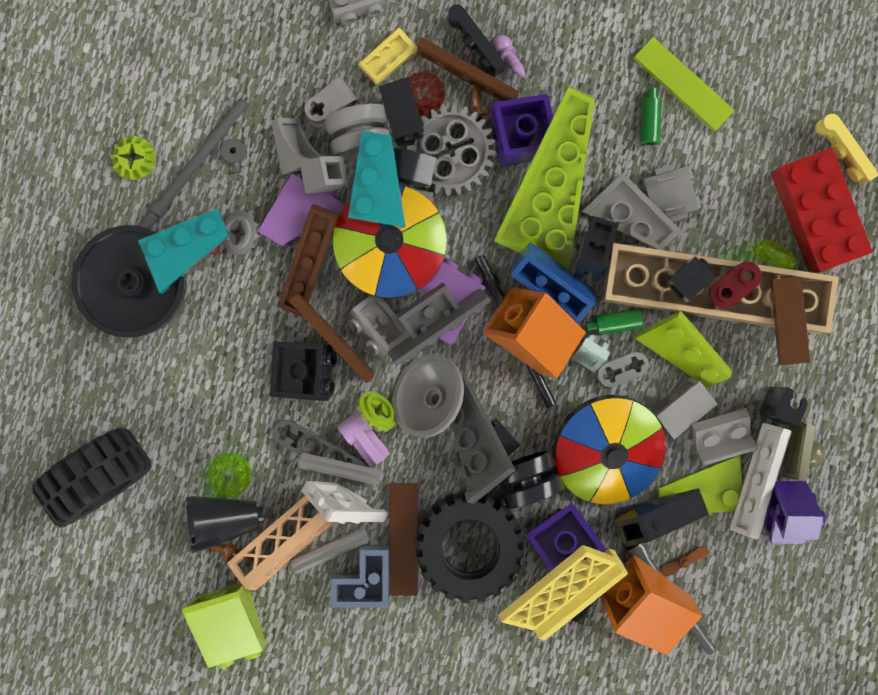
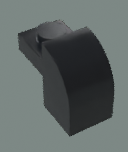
(414, 167)

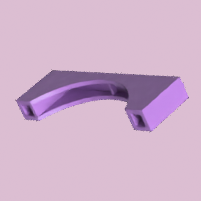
(288, 217)

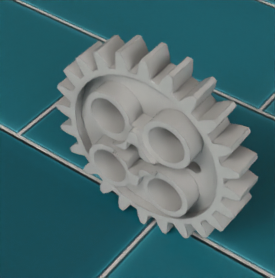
(462, 174)

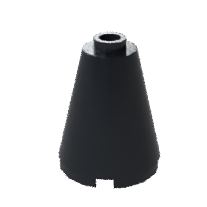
(220, 520)

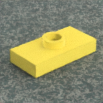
(388, 56)

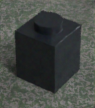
(690, 279)

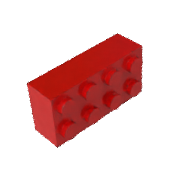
(821, 211)

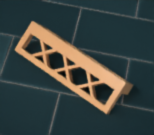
(282, 553)

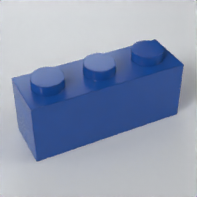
(545, 274)

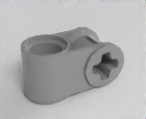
(330, 99)

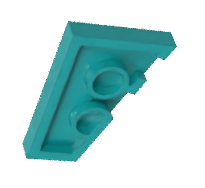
(376, 183)
(182, 246)

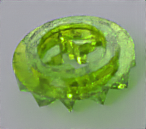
(774, 253)
(241, 470)

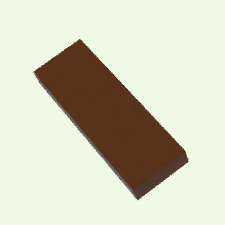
(790, 321)

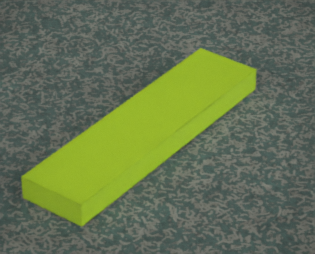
(683, 84)

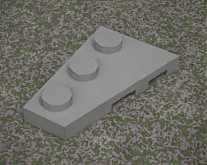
(635, 213)

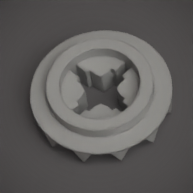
(238, 221)

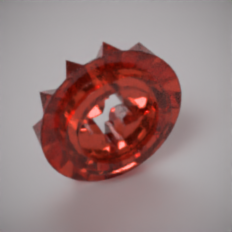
(435, 90)

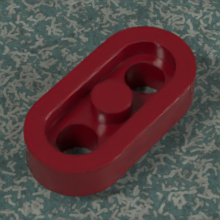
(735, 284)

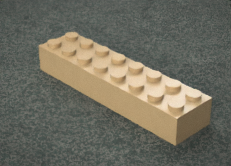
(638, 275)

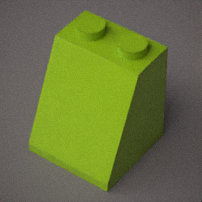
(225, 626)

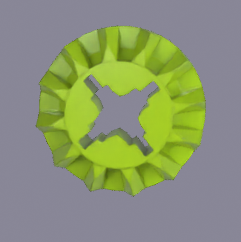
(140, 167)
(384, 418)

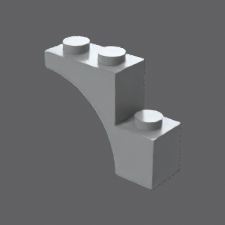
(298, 157)

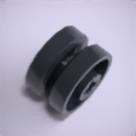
(529, 483)

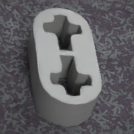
(624, 376)

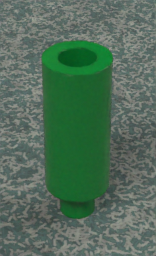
(651, 118)
(615, 322)

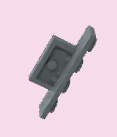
(432, 317)

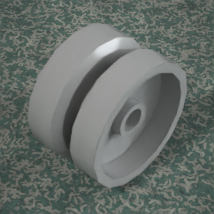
(348, 126)

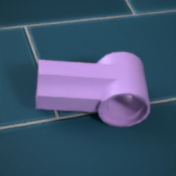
(363, 438)

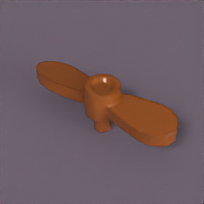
(476, 104)
(230, 551)
(684, 561)

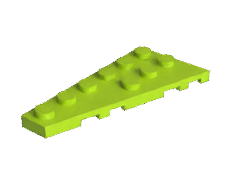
(550, 192)

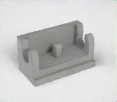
(683, 407)

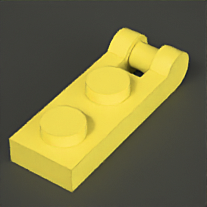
(846, 148)

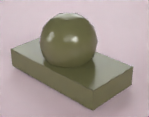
(802, 453)

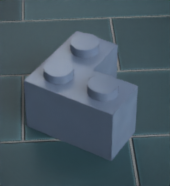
(367, 588)

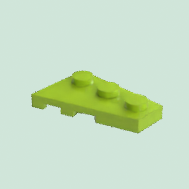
(685, 348)
(718, 484)

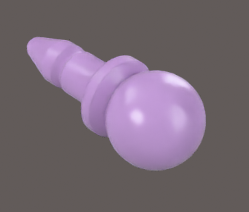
(507, 52)

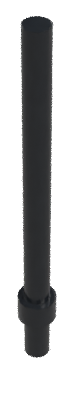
(492, 283)

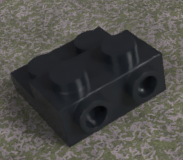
(302, 371)

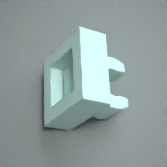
(591, 354)

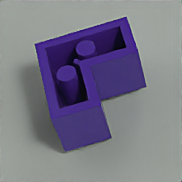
(793, 514)

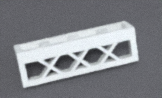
(760, 480)

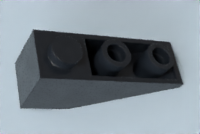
(658, 517)

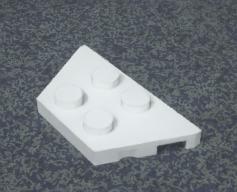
(340, 504)

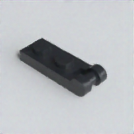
(475, 39)

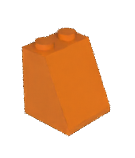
(535, 330)
(650, 607)

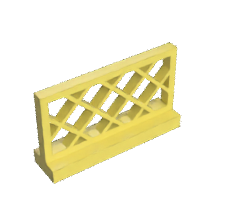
(565, 596)

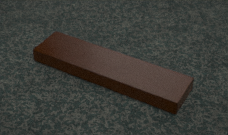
(465, 71)
(309, 256)
(332, 337)
(403, 539)

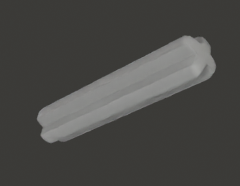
(339, 468)
(329, 550)

